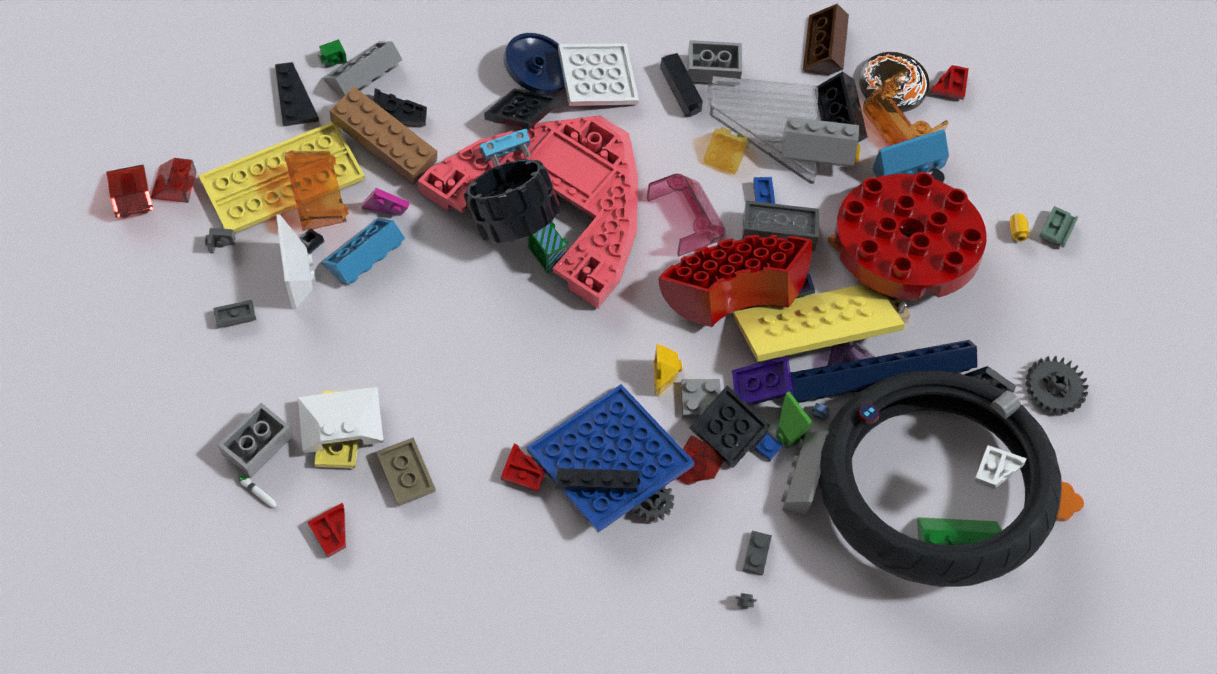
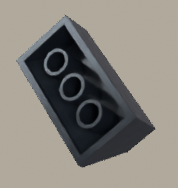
(840, 102)

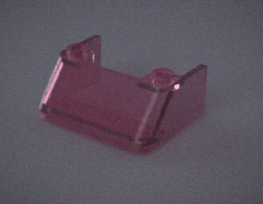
(707, 225)

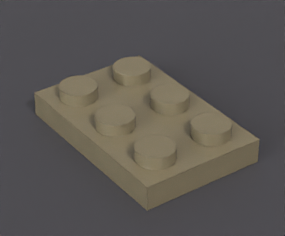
(405, 471)

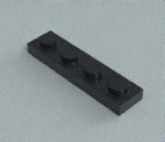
(597, 480)

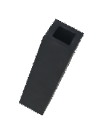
(681, 84)

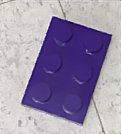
(763, 381)

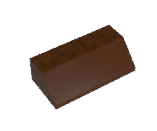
(826, 41)

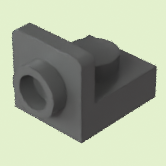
(219, 236)

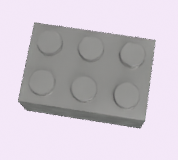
(714, 59)
(255, 440)

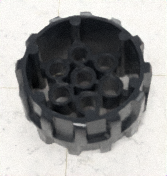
(512, 201)

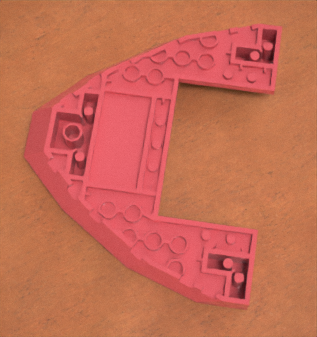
(591, 169)

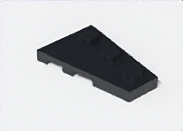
(403, 110)

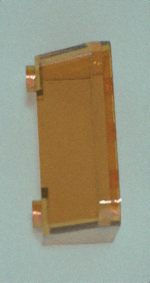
(888, 117)

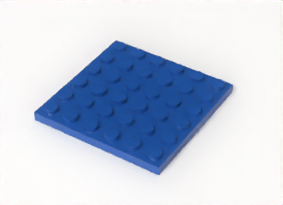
(612, 436)

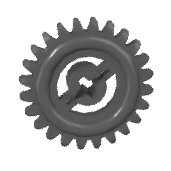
(1056, 385)

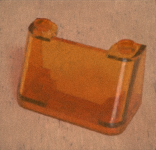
(315, 188)

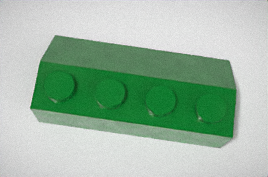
(955, 531)

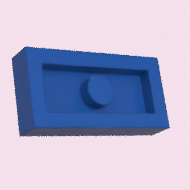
(763, 190)

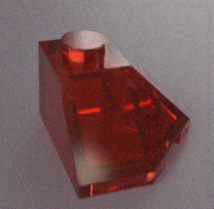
(705, 459)

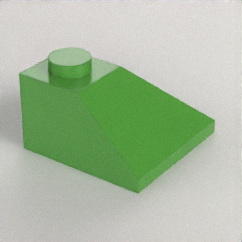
(792, 422)

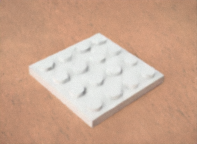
(598, 74)

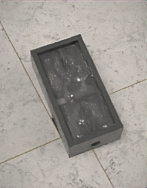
(780, 220)

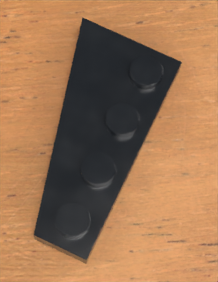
(294, 100)

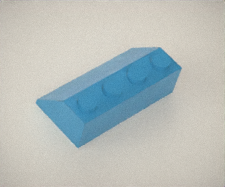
(913, 155)
(364, 250)

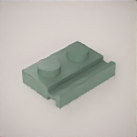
(1058, 226)

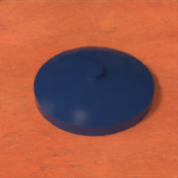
(534, 63)

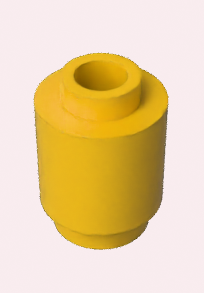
(1019, 227)

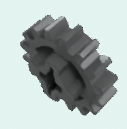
(651, 510)

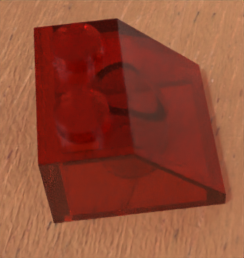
(175, 180)

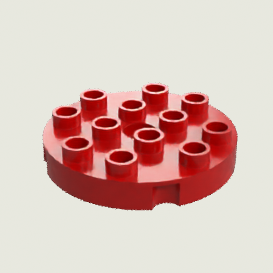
(938, 255)

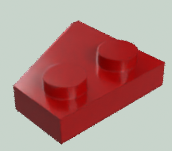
(952, 83)
(522, 470)
(330, 529)

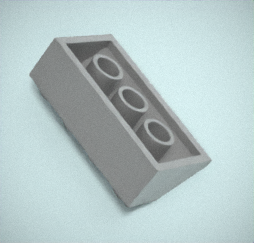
(364, 68)
(820, 141)
(805, 475)

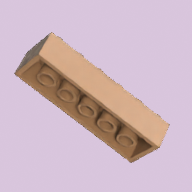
(383, 135)

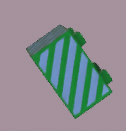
(547, 247)

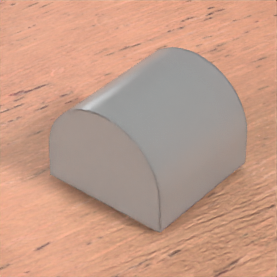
(1006, 404)

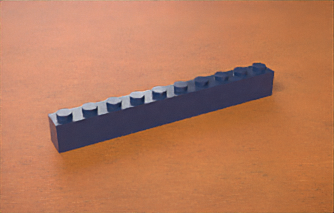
(865, 372)

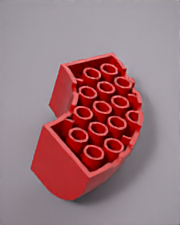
(736, 277)

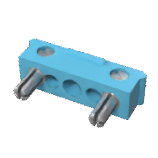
(504, 145)

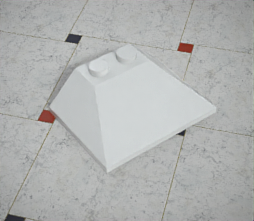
(295, 264)
(340, 418)

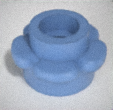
(820, 411)

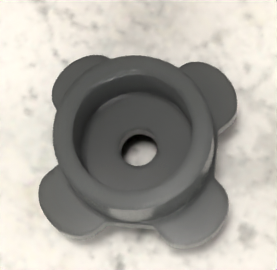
(746, 600)

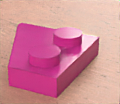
(385, 202)

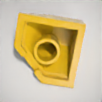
(665, 368)

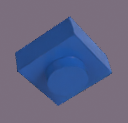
(768, 447)

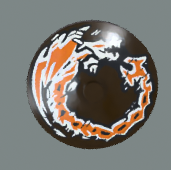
(886, 65)

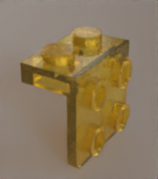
(726, 150)

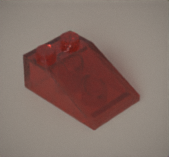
(129, 191)

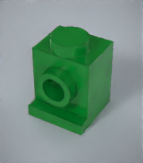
(332, 53)

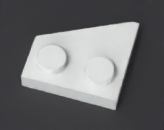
(997, 467)

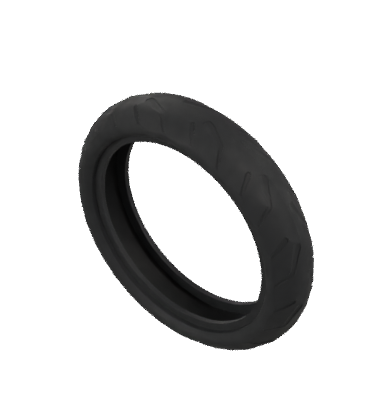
(922, 560)

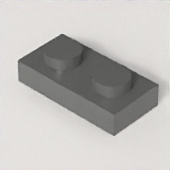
(234, 313)
(757, 552)

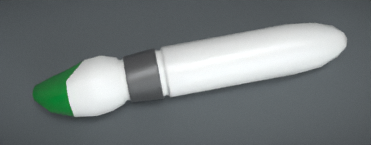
(246, 482)

